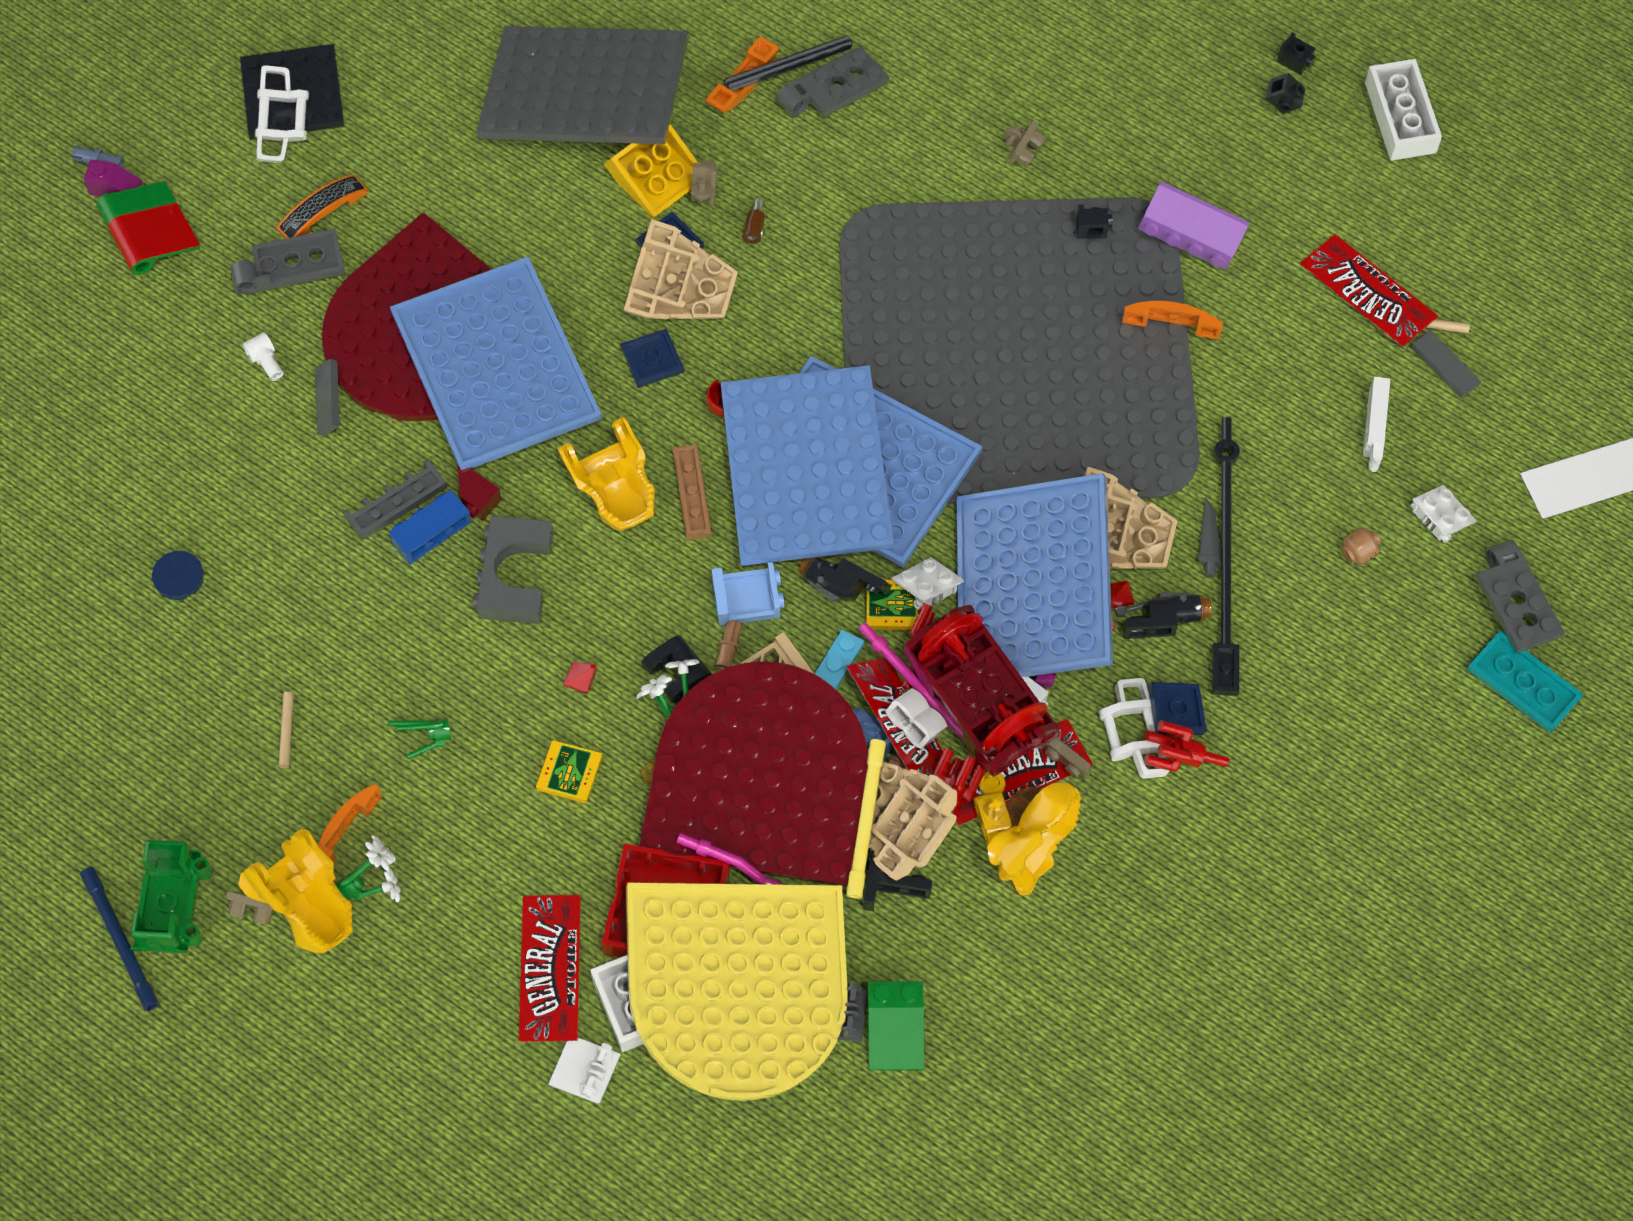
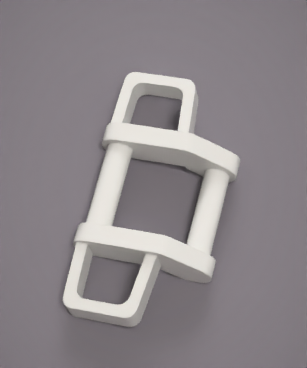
(265, 95)
(1125, 707)

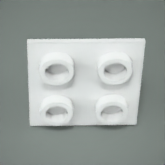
(1444, 511)
(928, 582)
(585, 1069)

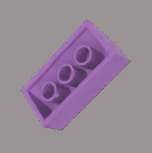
(1193, 225)

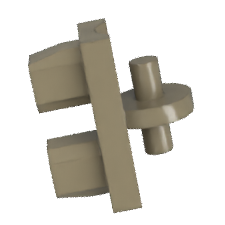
(1020, 140)
(704, 182)
(239, 904)

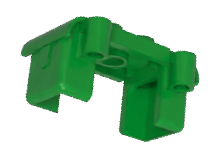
(169, 898)

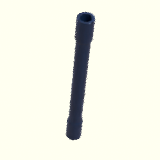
(142, 986)

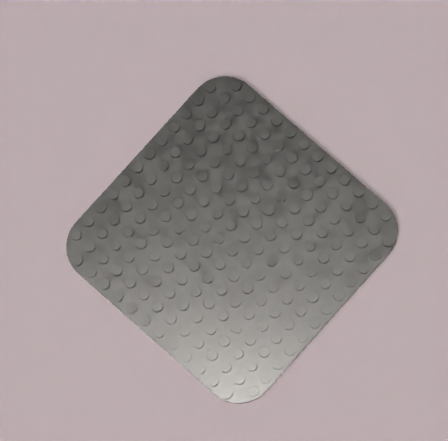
(1020, 337)

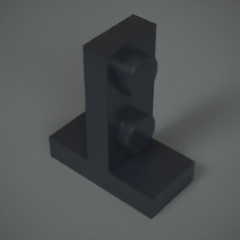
(878, 881)

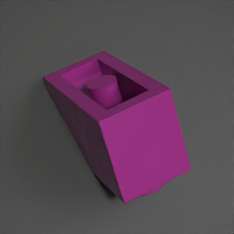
(108, 177)

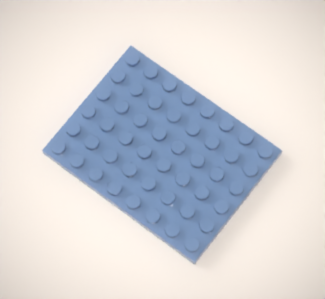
(495, 363)
(806, 465)
(920, 468)
(1040, 572)

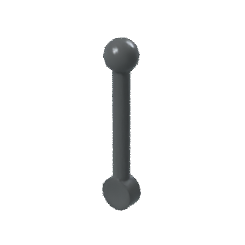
(1121, 611)

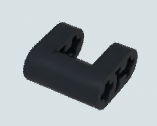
(671, 651)

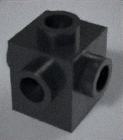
(1285, 93)

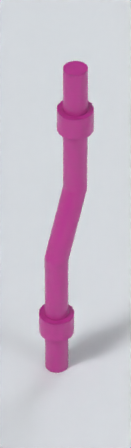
(880, 645)
(705, 848)

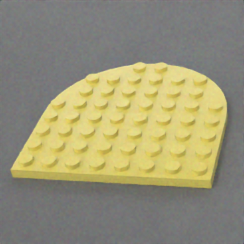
(737, 982)

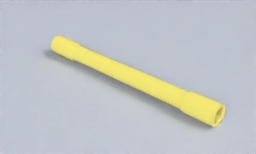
(857, 873)

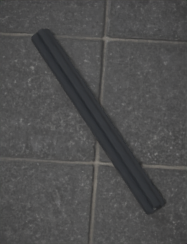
(788, 63)

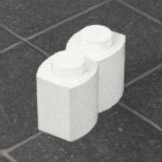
(916, 718)

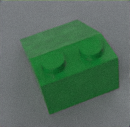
(896, 1026)

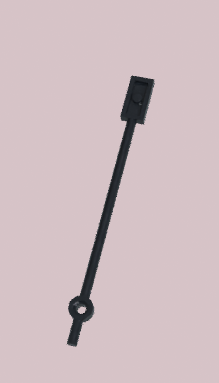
(1224, 654)

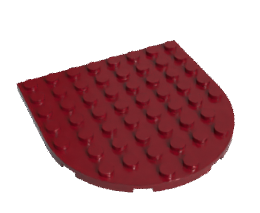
(362, 330)
(762, 769)

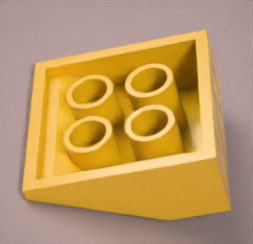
(654, 172)

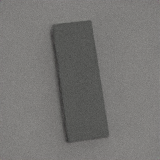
(1446, 364)
(327, 397)

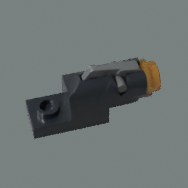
(841, 580)
(1165, 613)

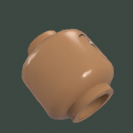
(1360, 546)

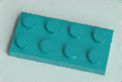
(1525, 682)

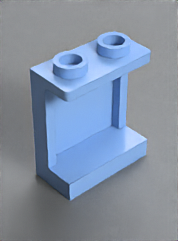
(747, 595)

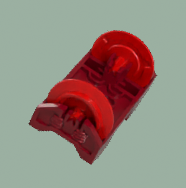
(980, 689)

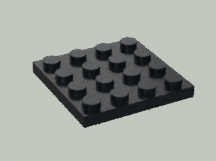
(309, 70)

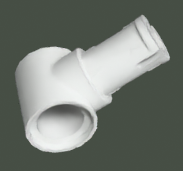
(261, 350)

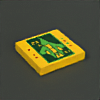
(892, 610)
(569, 771)

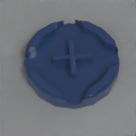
(177, 575)

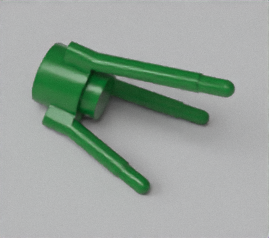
(437, 730)

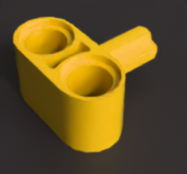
(992, 814)

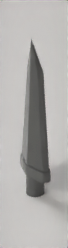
(1209, 546)

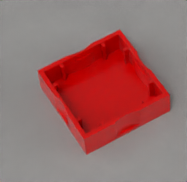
(654, 866)

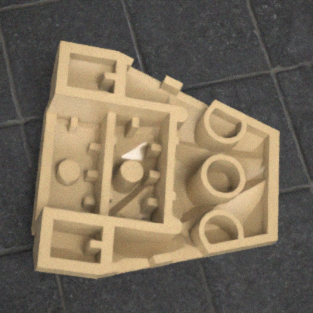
(678, 278)
(1137, 531)
(909, 819)

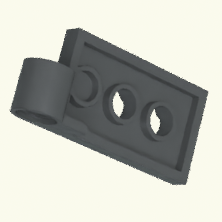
(823, 94)
(271, 267)
(1512, 576)

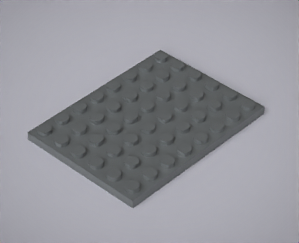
(583, 85)

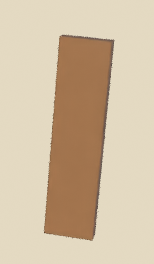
(692, 492)

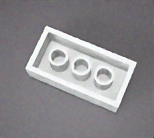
(1403, 109)

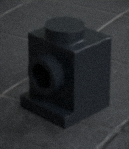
(1296, 54)
(1093, 222)

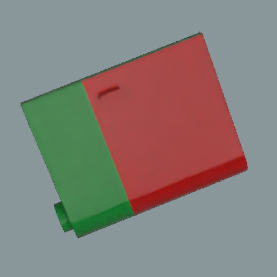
(146, 225)

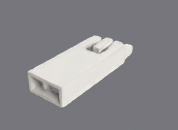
(1376, 422)

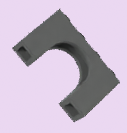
(504, 538)

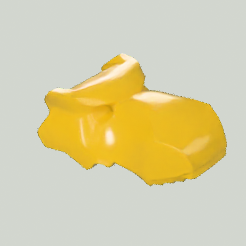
(615, 479)
(1027, 849)
(303, 892)

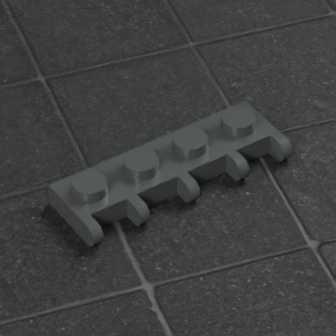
(396, 501)

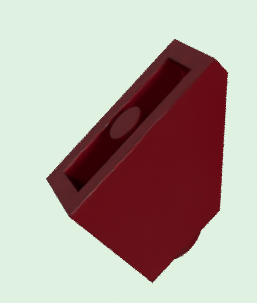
(477, 493)

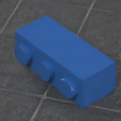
(429, 527)

